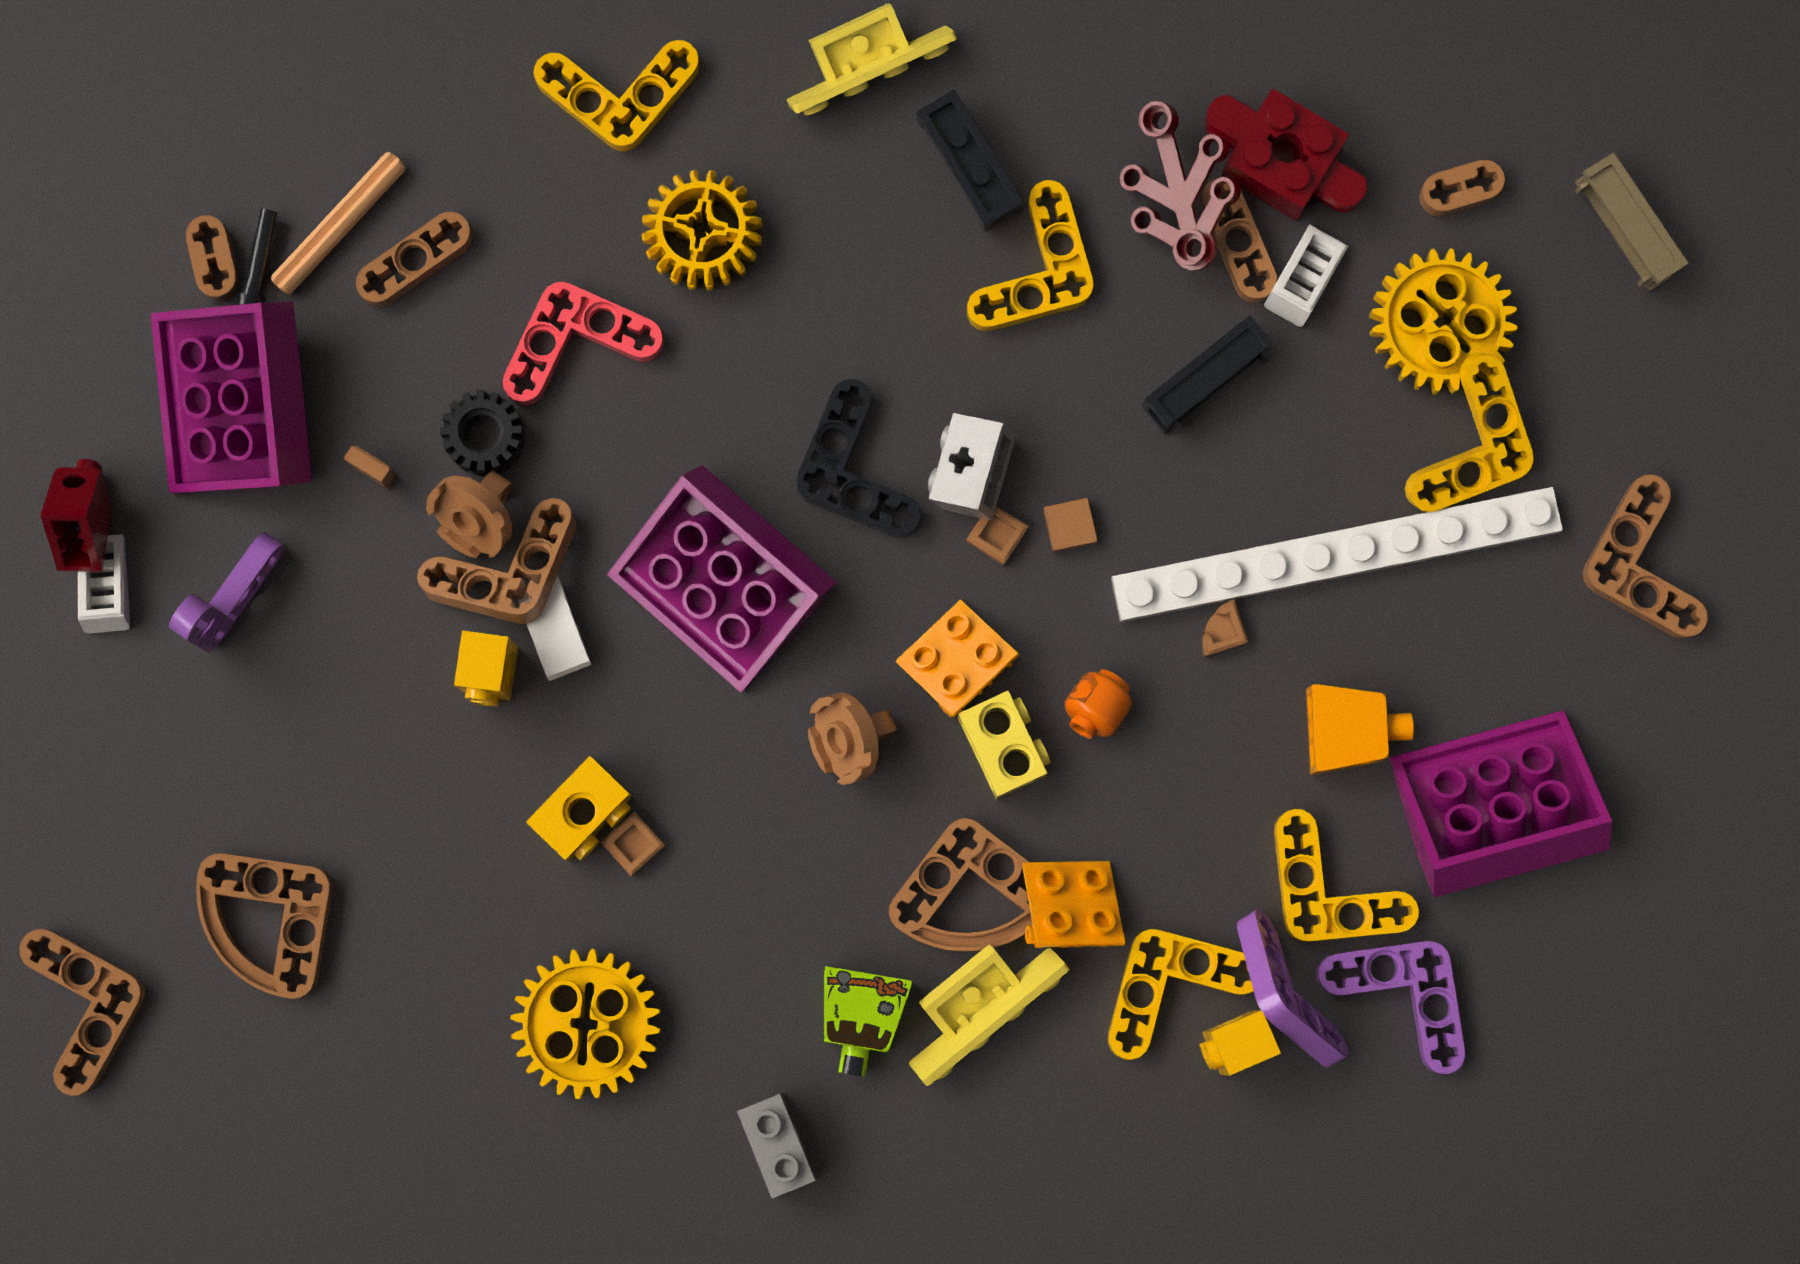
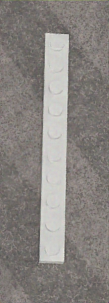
(1336, 554)

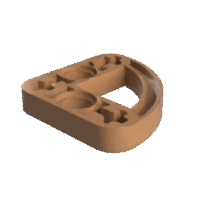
(977, 862)
(295, 909)

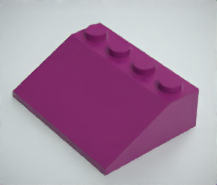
(231, 397)
(721, 577)
(1501, 803)

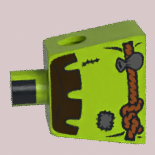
(861, 1014)

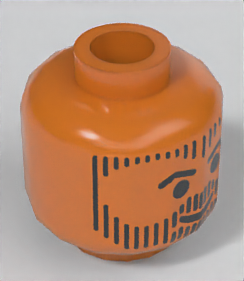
(1098, 704)

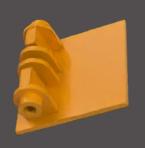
(957, 658)
(1072, 904)

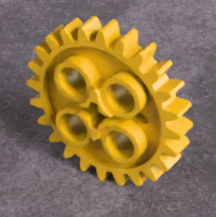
(1474, 297)
(544, 1019)

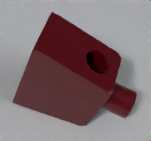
(72, 497)

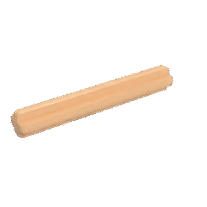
(338, 223)

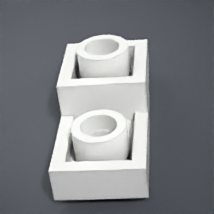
(557, 635)

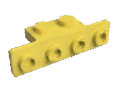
(863, 51)
(978, 1003)

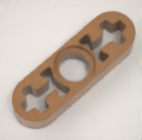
(415, 240)
(1261, 266)

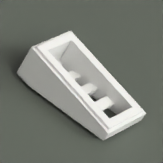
(1291, 299)
(109, 611)

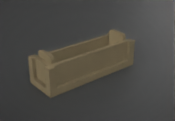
(1631, 222)

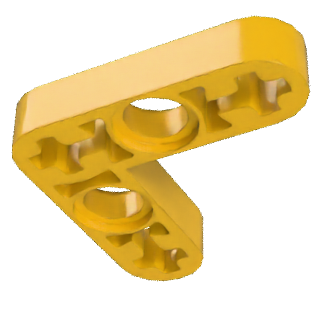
(615, 109)
(1056, 266)
(1489, 454)
(1328, 908)
(1169, 965)

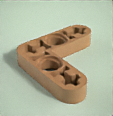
(1629, 574)
(507, 585)
(98, 992)

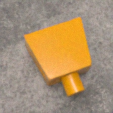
(1351, 728)

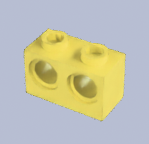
(992, 748)

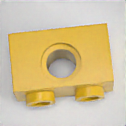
(486, 667)
(554, 817)
(1239, 1043)

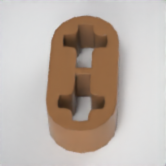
(1459, 178)
(222, 255)

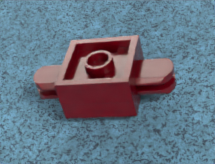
(1285, 154)

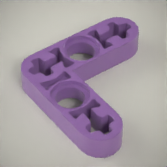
(208, 623)
(1407, 975)
(1279, 1000)

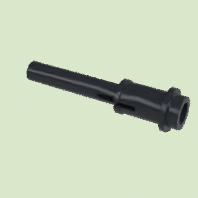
(258, 258)

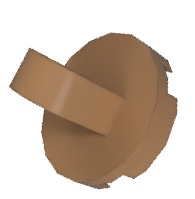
(472, 513)
(847, 736)

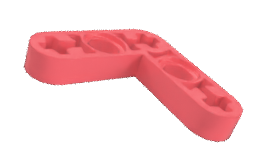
(578, 322)

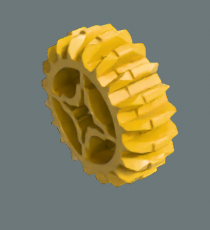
(683, 225)

